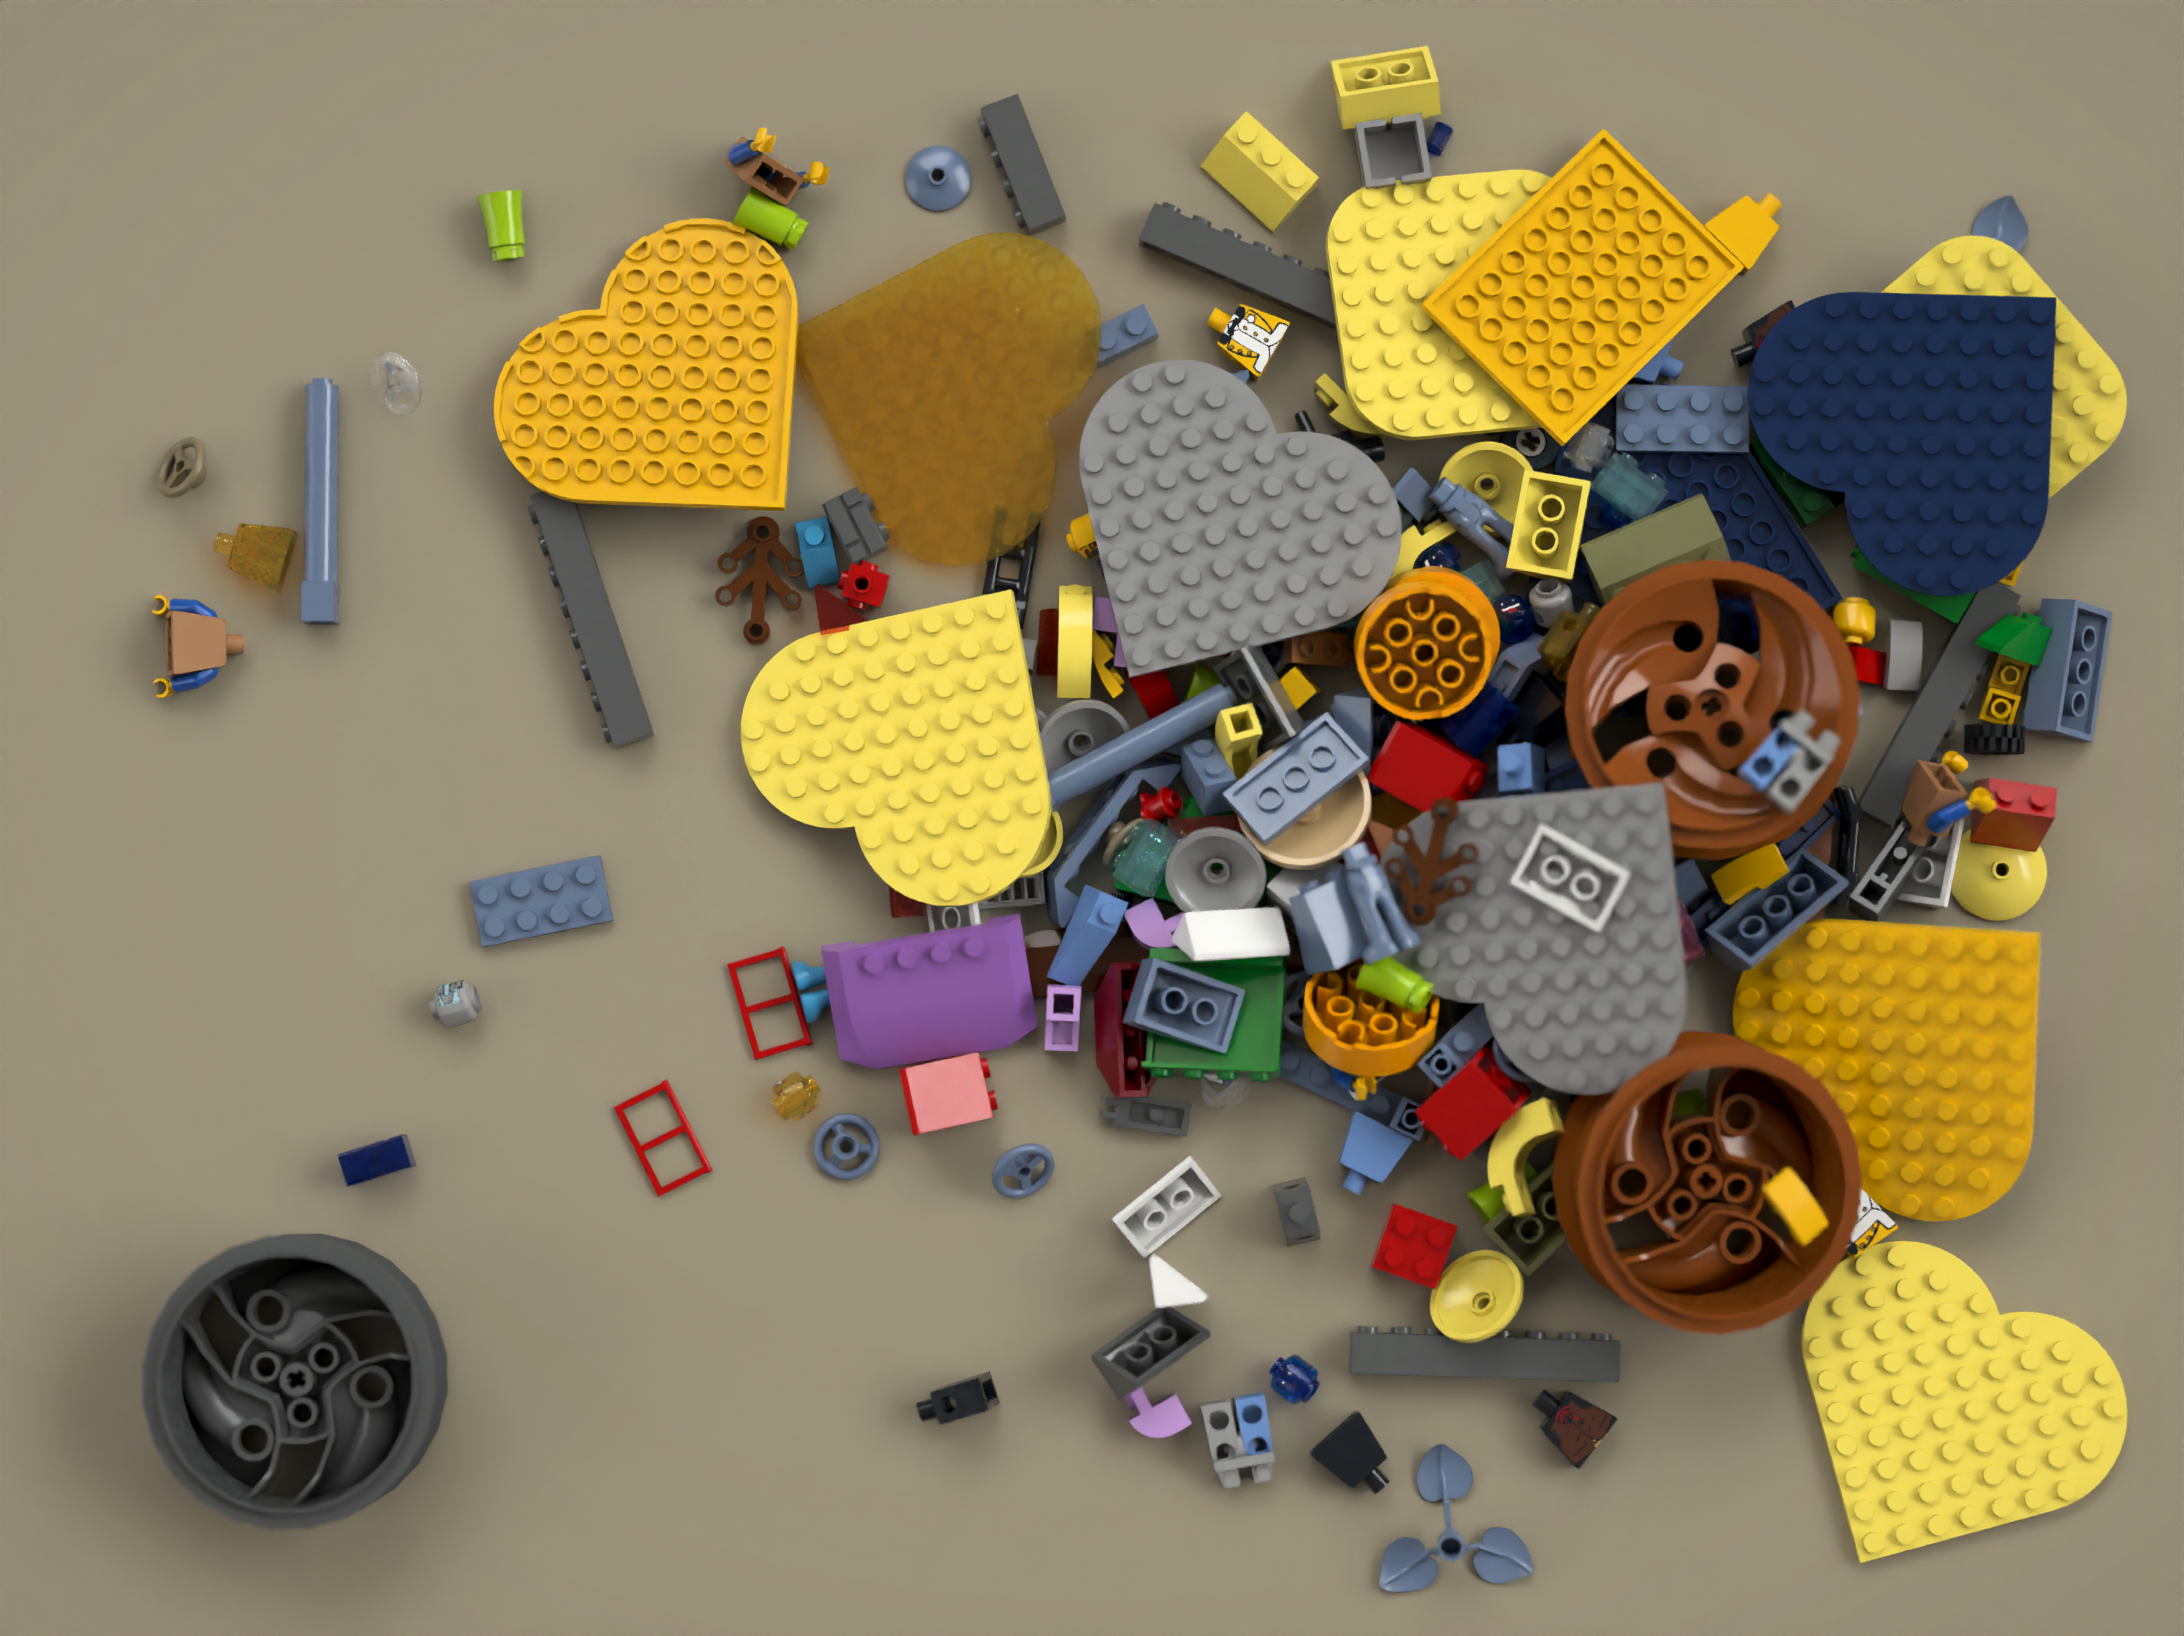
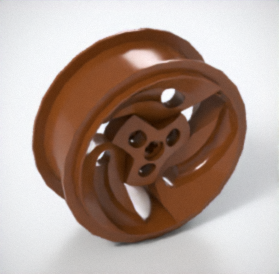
(1634, 652)
(1693, 1276)

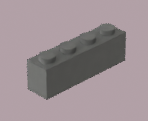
(1023, 165)

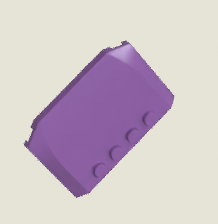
(930, 994)

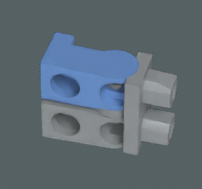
(1798, 753)
(1240, 1448)

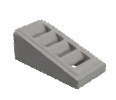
(1039, 895)

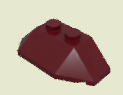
(1119, 1045)

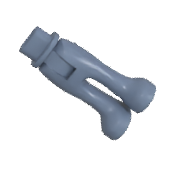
(1468, 515)
(1371, 888)

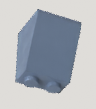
(1328, 924)

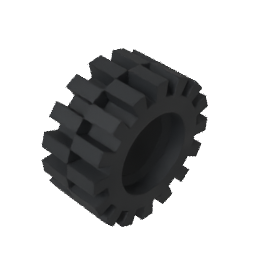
(1994, 739)

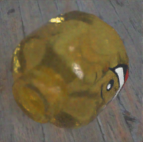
(796, 1096)

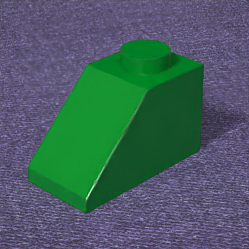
(2017, 638)

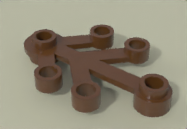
(760, 574)
(1430, 867)

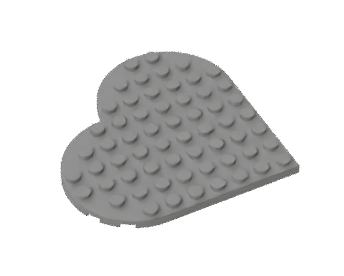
(1221, 524)
(1559, 996)

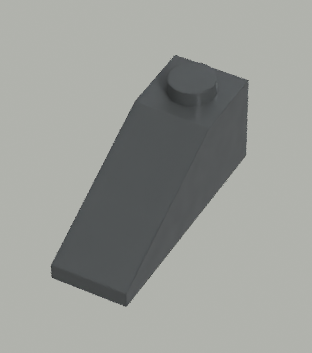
(1886, 876)

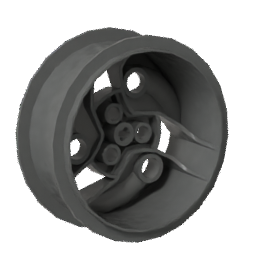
(202, 1408)

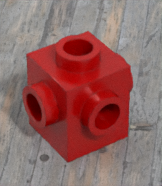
(873, 594)

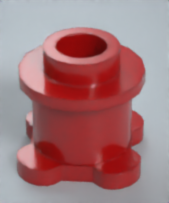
(1160, 806)

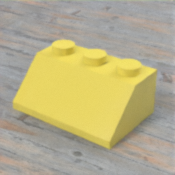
(1386, 86)
(1260, 172)
(1548, 526)

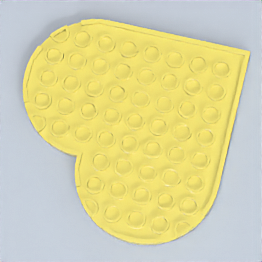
(915, 740)
(1945, 1406)

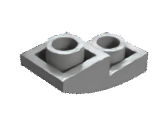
(1904, 654)

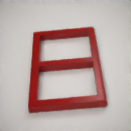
(773, 1002)
(641, 1149)

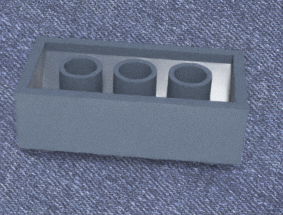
(2069, 679)
(1771, 915)

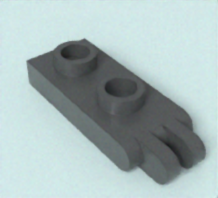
(1149, 1114)

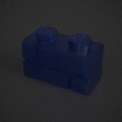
(1481, 719)
(376, 1160)

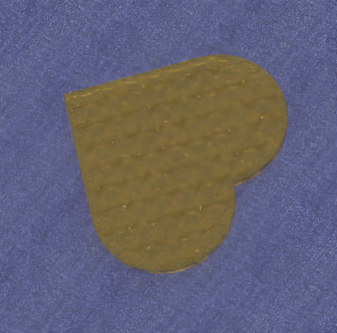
(950, 390)

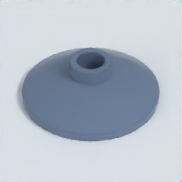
(938, 194)

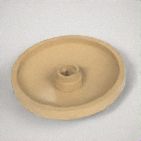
(1323, 831)

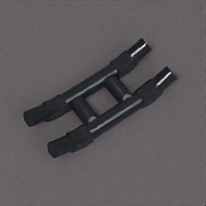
(1020, 586)
(1848, 840)

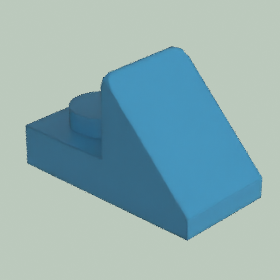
(817, 552)

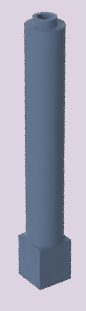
(320, 588)
(1138, 744)

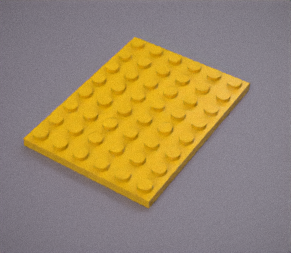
(1582, 287)

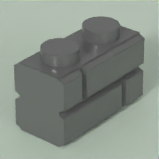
(855, 525)

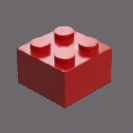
(1413, 1246)

